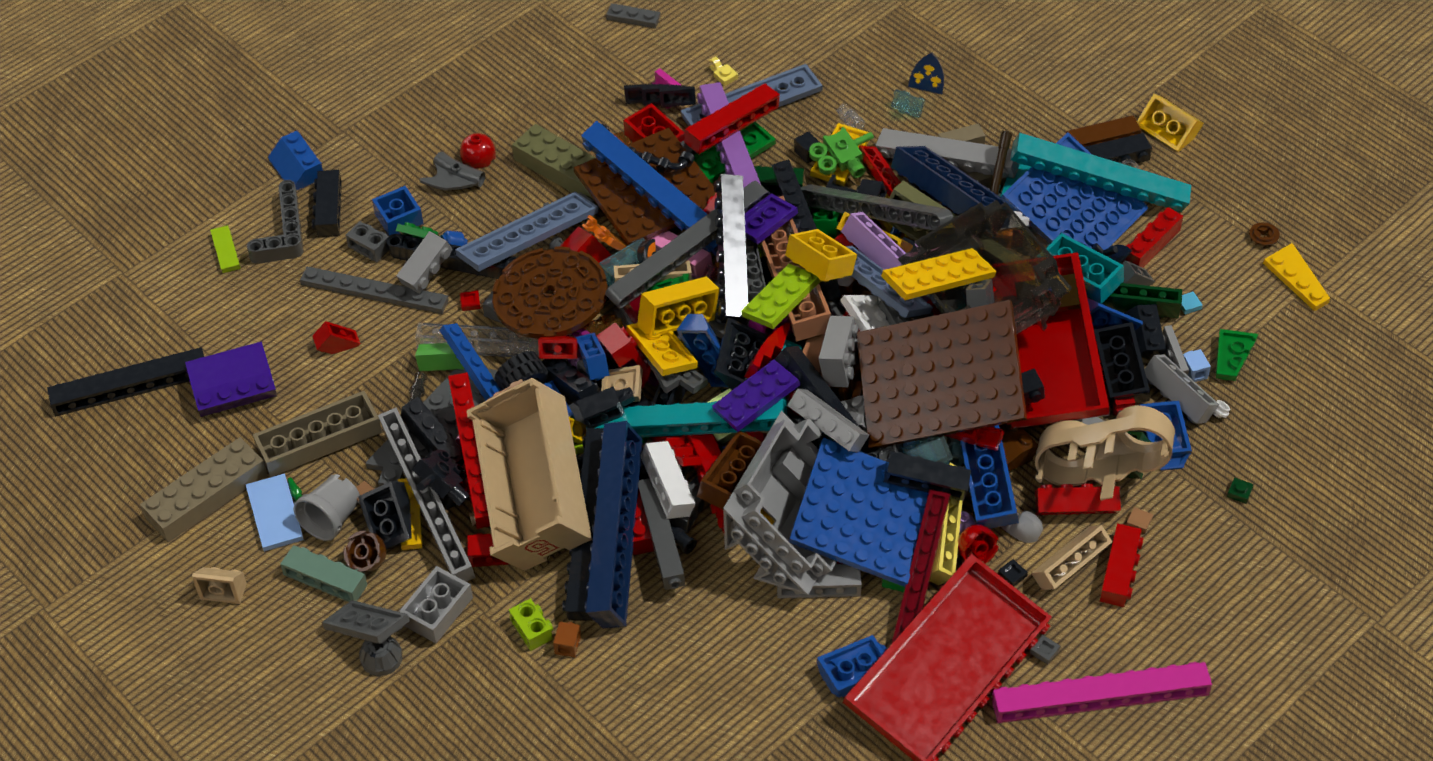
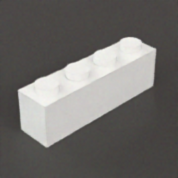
(668, 479)

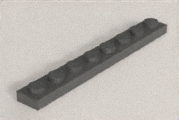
(374, 290)

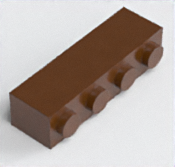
(1106, 131)

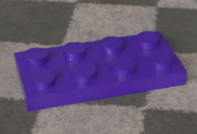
(755, 395)

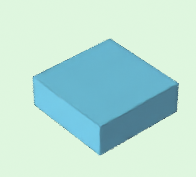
(1190, 303)

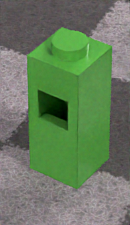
(436, 357)

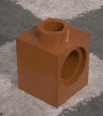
(567, 639)

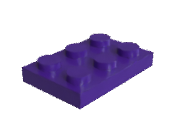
(767, 217)

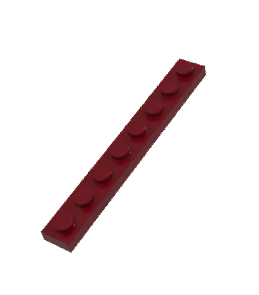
(923, 559)

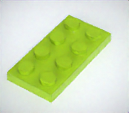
(780, 296)

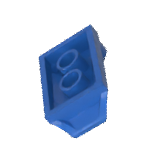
(1181, 444)
(848, 664)

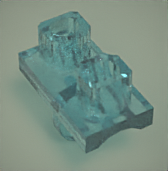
(907, 103)

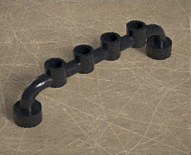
(662, 164)

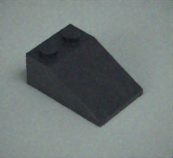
(388, 513)

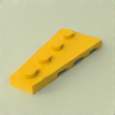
(1296, 274)

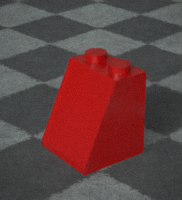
(584, 241)

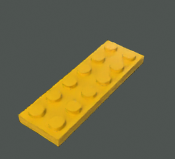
(938, 274)

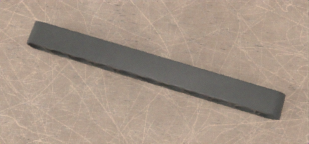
(876, 207)
(675, 252)

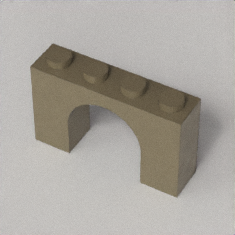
(976, 135)

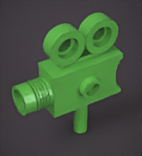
(843, 152)

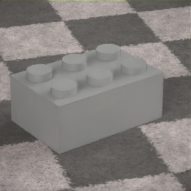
(839, 351)
(437, 604)

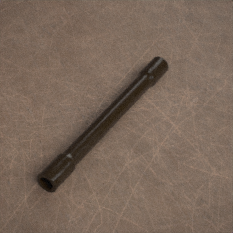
(1003, 147)

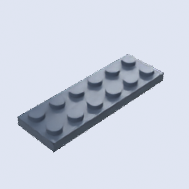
(869, 275)

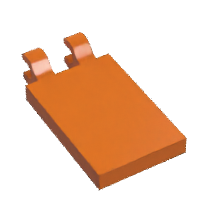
(604, 234)

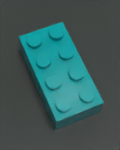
(1099, 272)

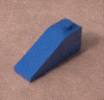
(593, 356)

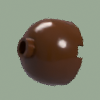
(365, 551)

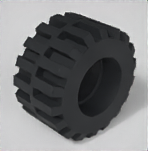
(521, 366)

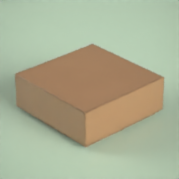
(1140, 519)

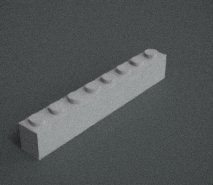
(961, 154)

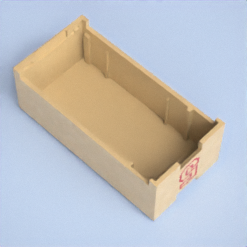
(530, 474)

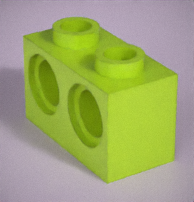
(528, 625)

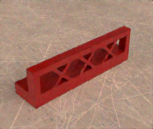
(879, 167)

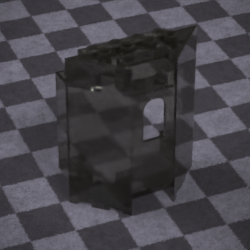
(1023, 265)

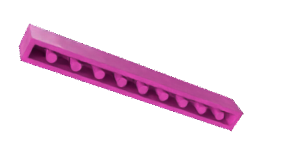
(1101, 692)

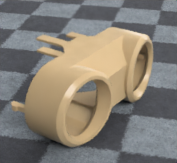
(1109, 451)

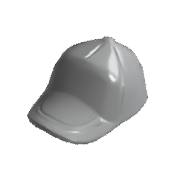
(1028, 528)

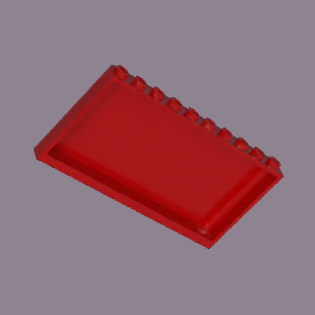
(1064, 360)
(948, 661)

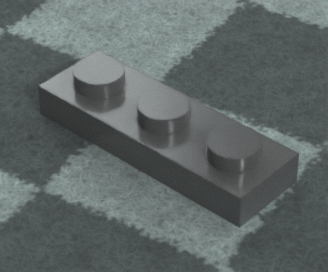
(633, 15)

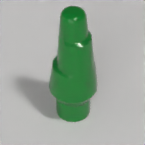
(294, 489)

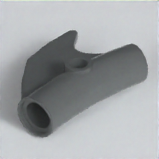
(453, 174)

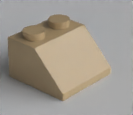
(220, 585)

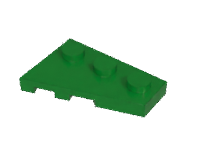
(1233, 352)

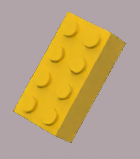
(667, 307)

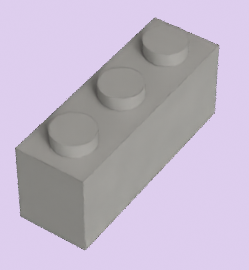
(424, 262)

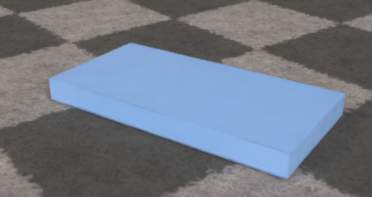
(274, 512)

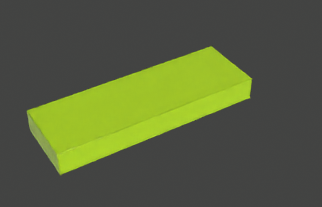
(225, 249)

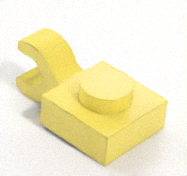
(723, 74)

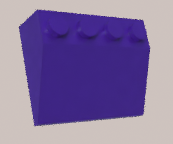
(231, 379)

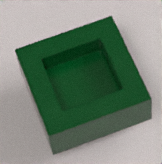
(1240, 490)

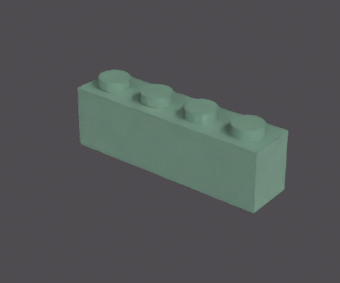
(323, 574)

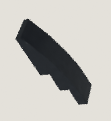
(658, 94)

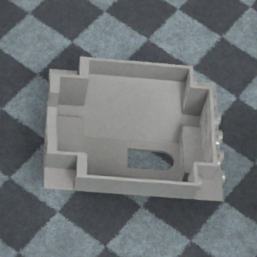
(777, 485)

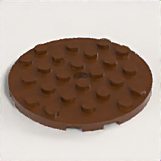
(576, 300)

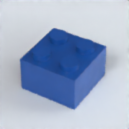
(397, 208)

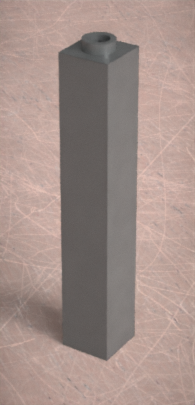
(662, 537)

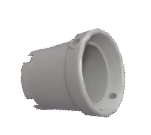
(327, 507)

